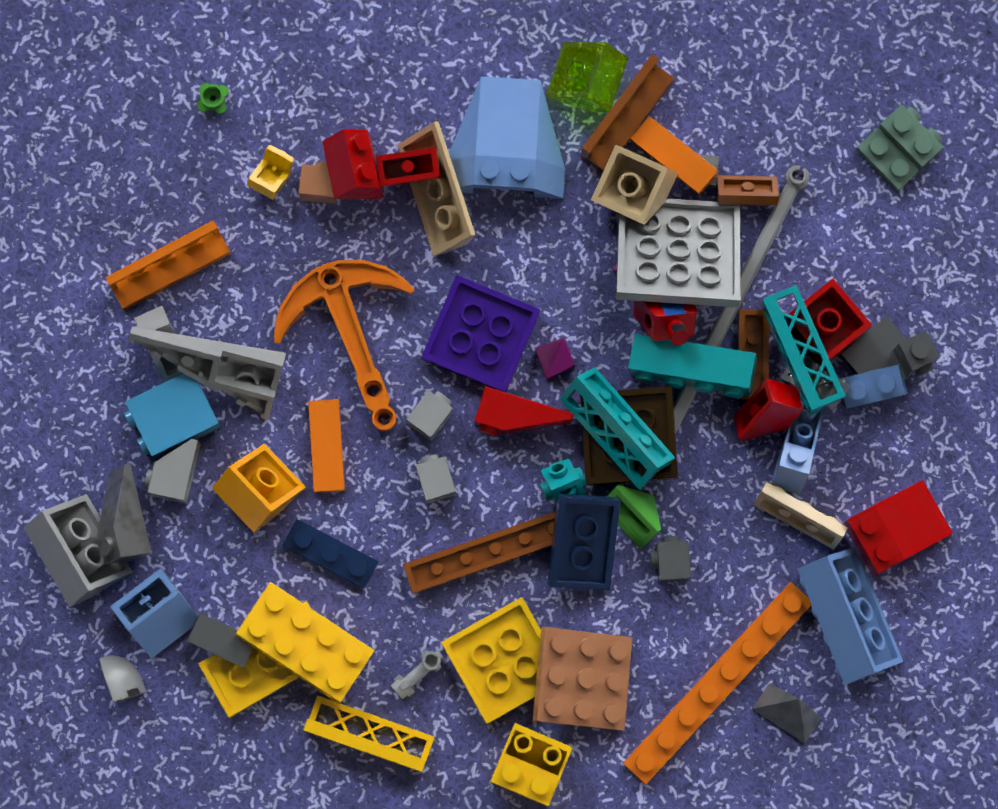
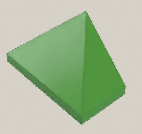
(637, 514)

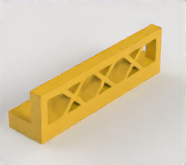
(365, 745)

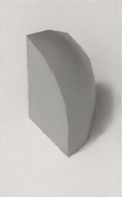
(121, 678)

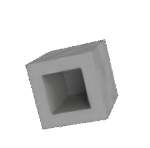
(430, 414)
(435, 478)

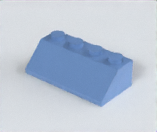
(849, 615)

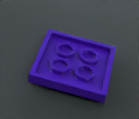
(480, 334)

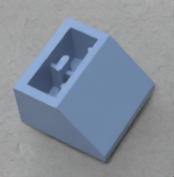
(155, 613)

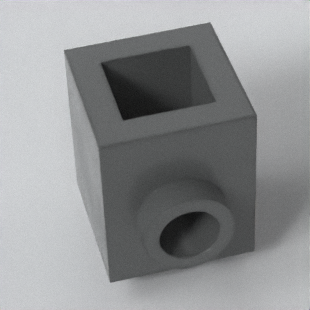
(916, 354)
(671, 560)

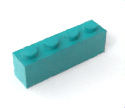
(693, 365)

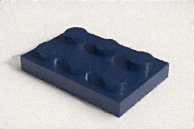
(583, 541)

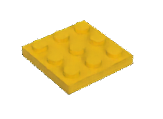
(498, 659)

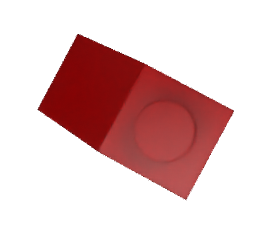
(407, 167)
(768, 410)

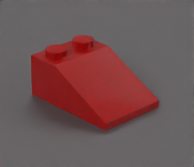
(897, 528)

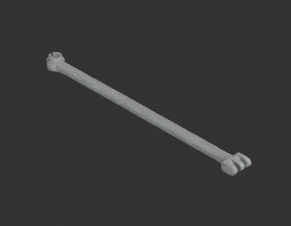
(747, 277)

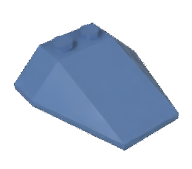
(508, 140)

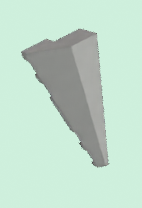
(235, 369)

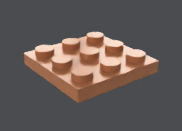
(582, 679)

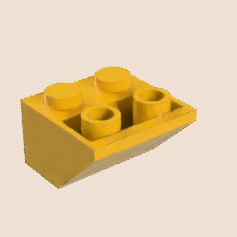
(531, 764)

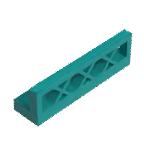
(791, 354)
(619, 422)

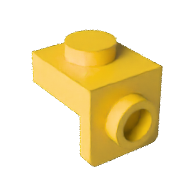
(271, 172)

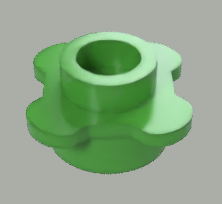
(209, 90)

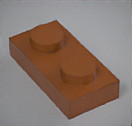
(747, 190)

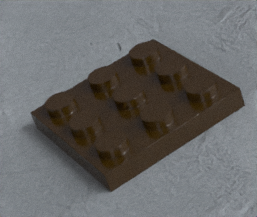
(656, 410)

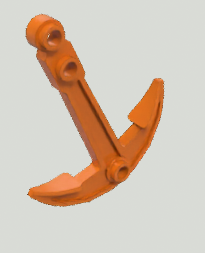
(337, 297)

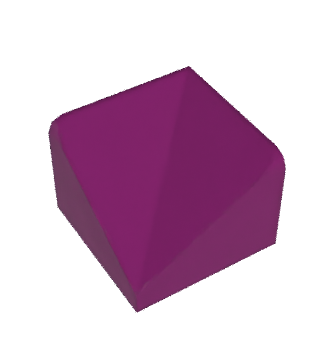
(555, 358)

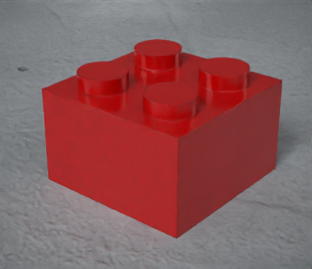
(835, 319)

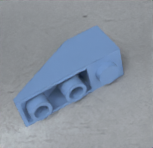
(797, 452)

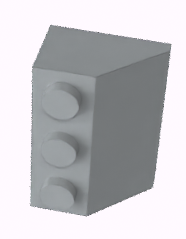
(70, 550)

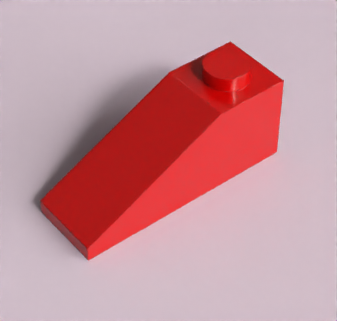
(512, 414)

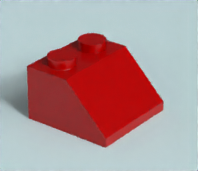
(352, 165)

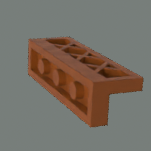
(627, 113)

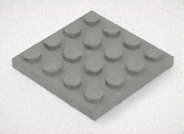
(681, 255)

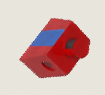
(666, 320)

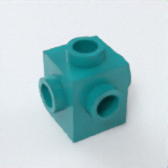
(562, 479)

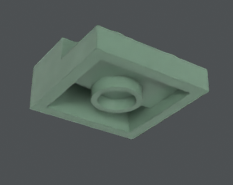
(900, 147)

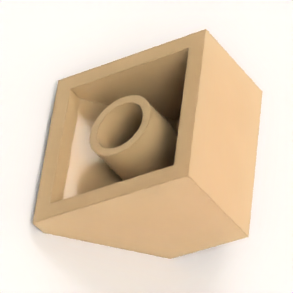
(633, 185)

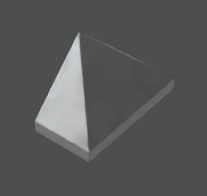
(787, 712)

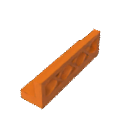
(168, 265)

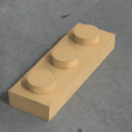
(800, 515)

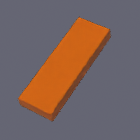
(675, 155)
(326, 446)

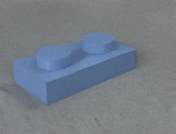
(875, 386)

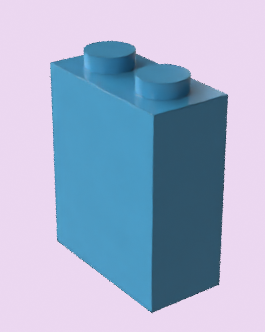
(171, 415)

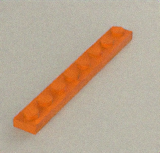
(717, 683)

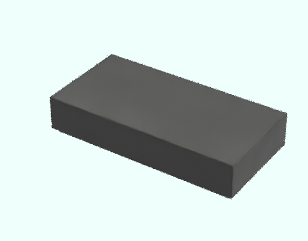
(220, 640)

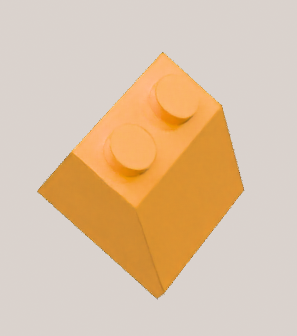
(258, 487)

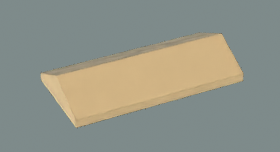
(440, 198)

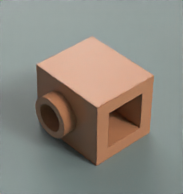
(316, 184)

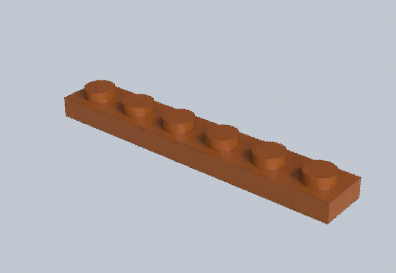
(480, 553)

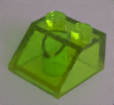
(587, 75)

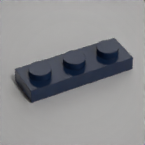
(330, 554)

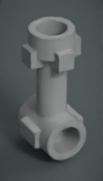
(430, 662)

